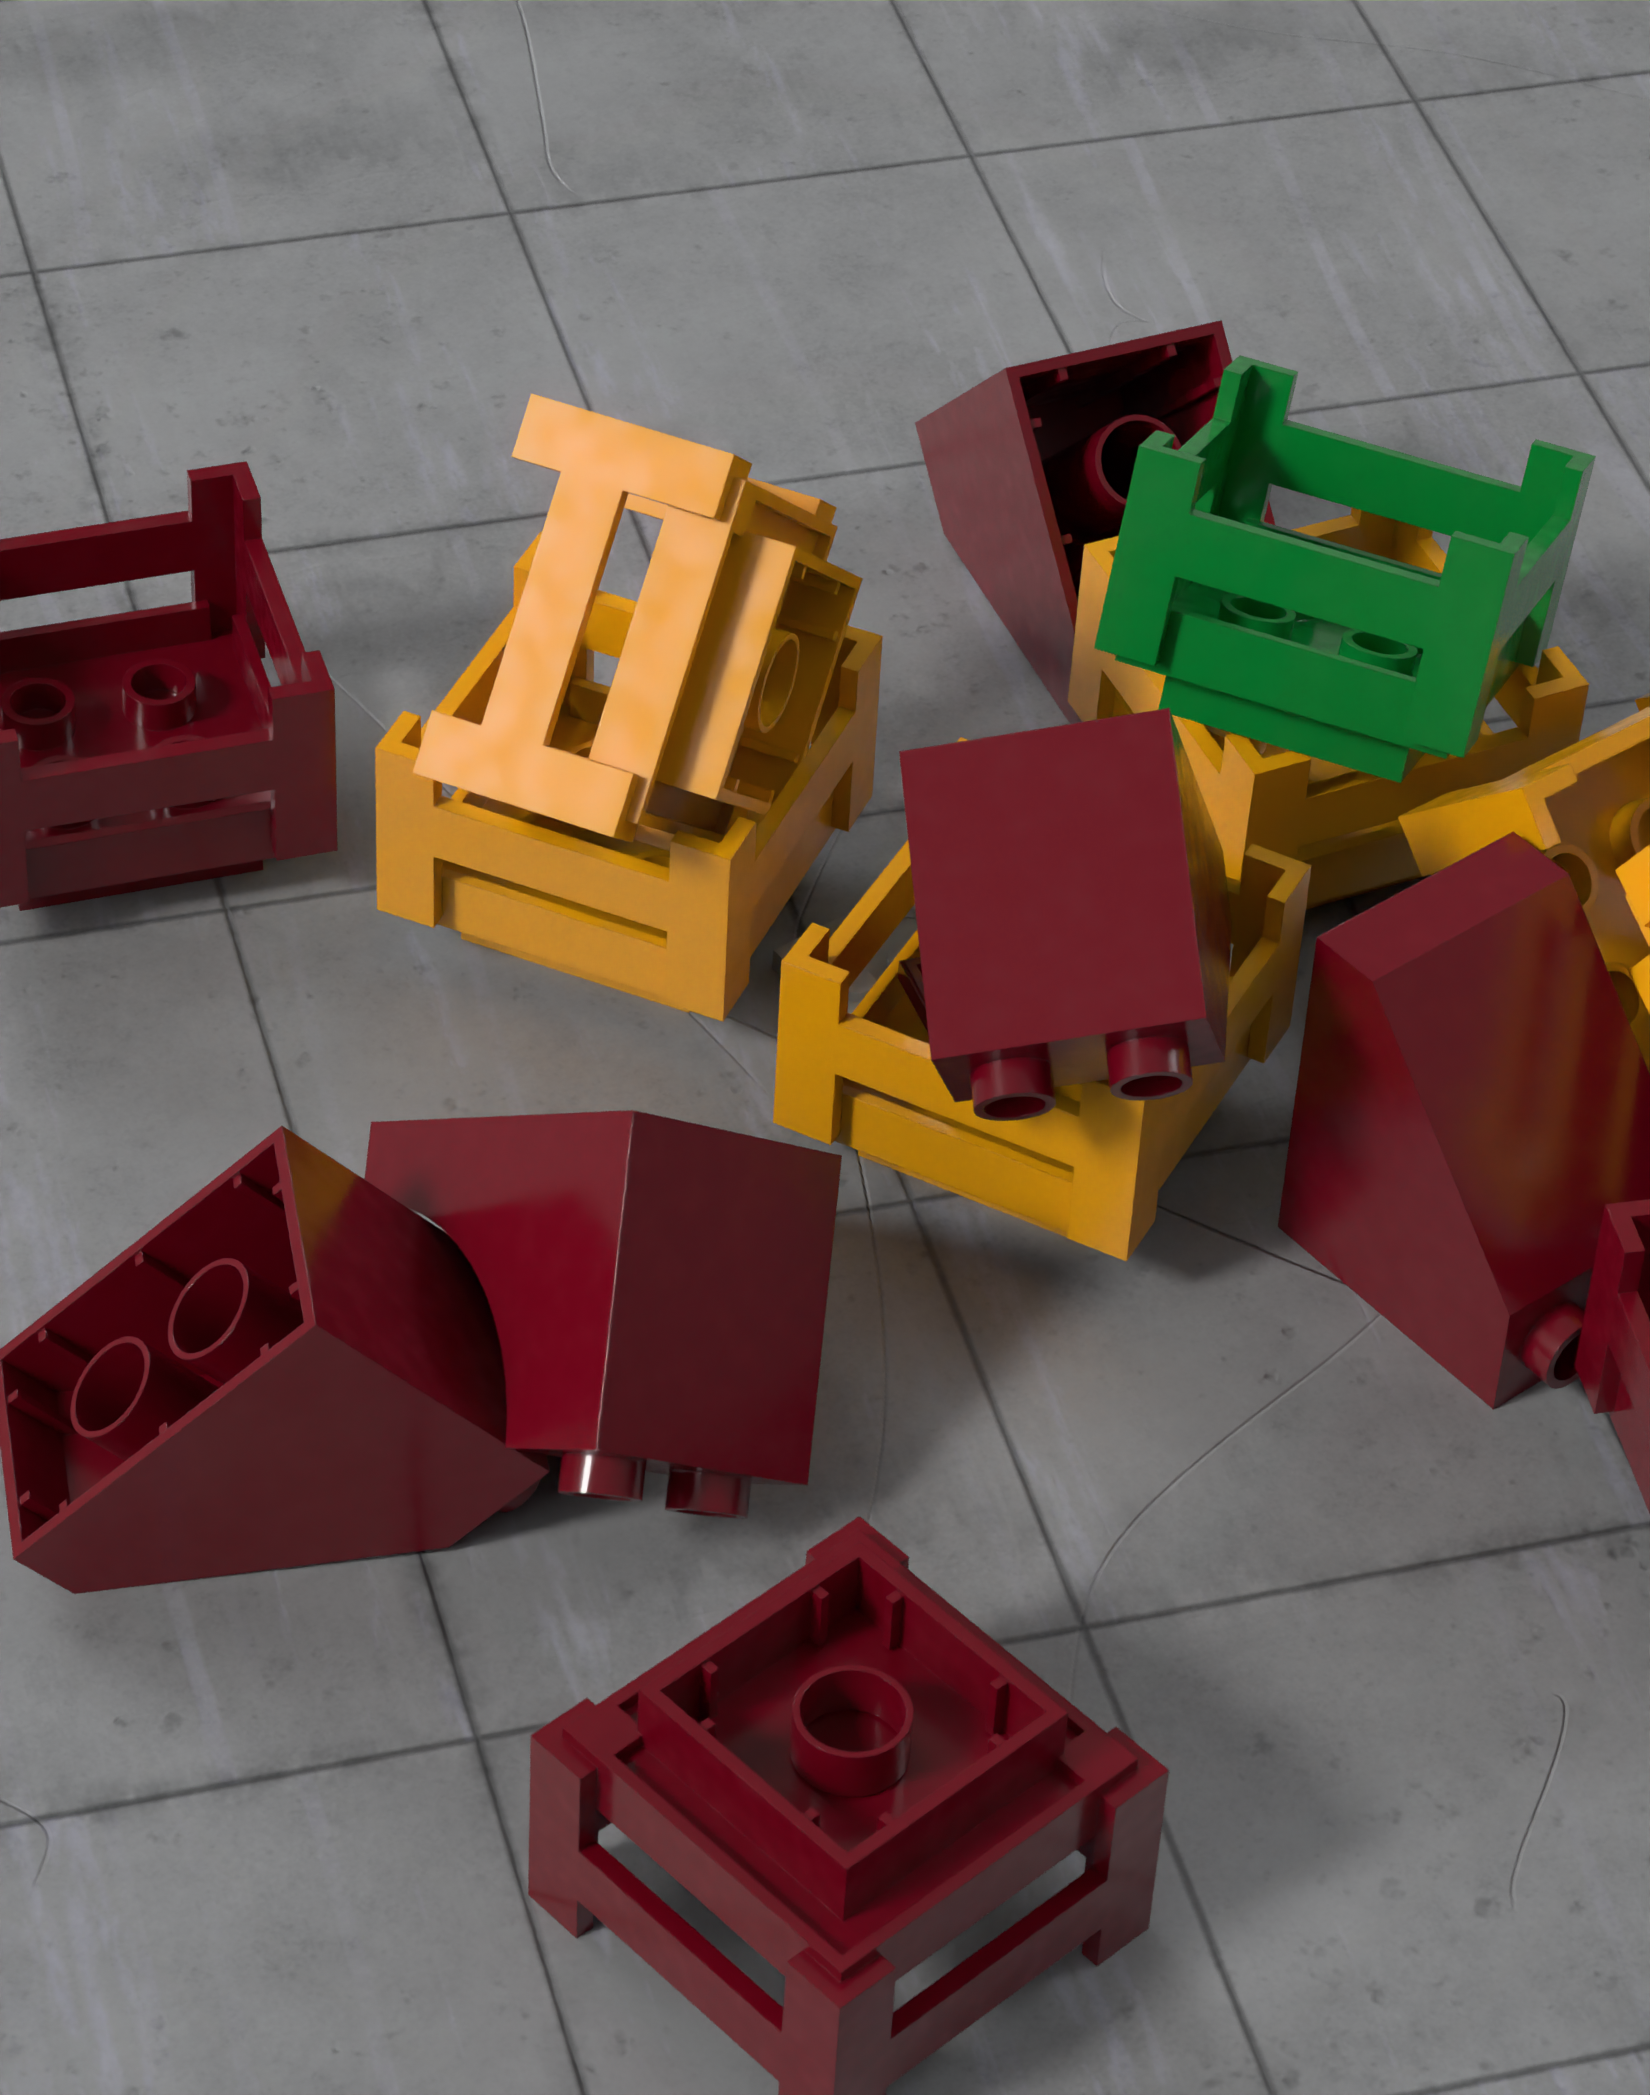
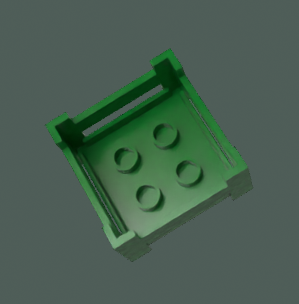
(1316, 636)

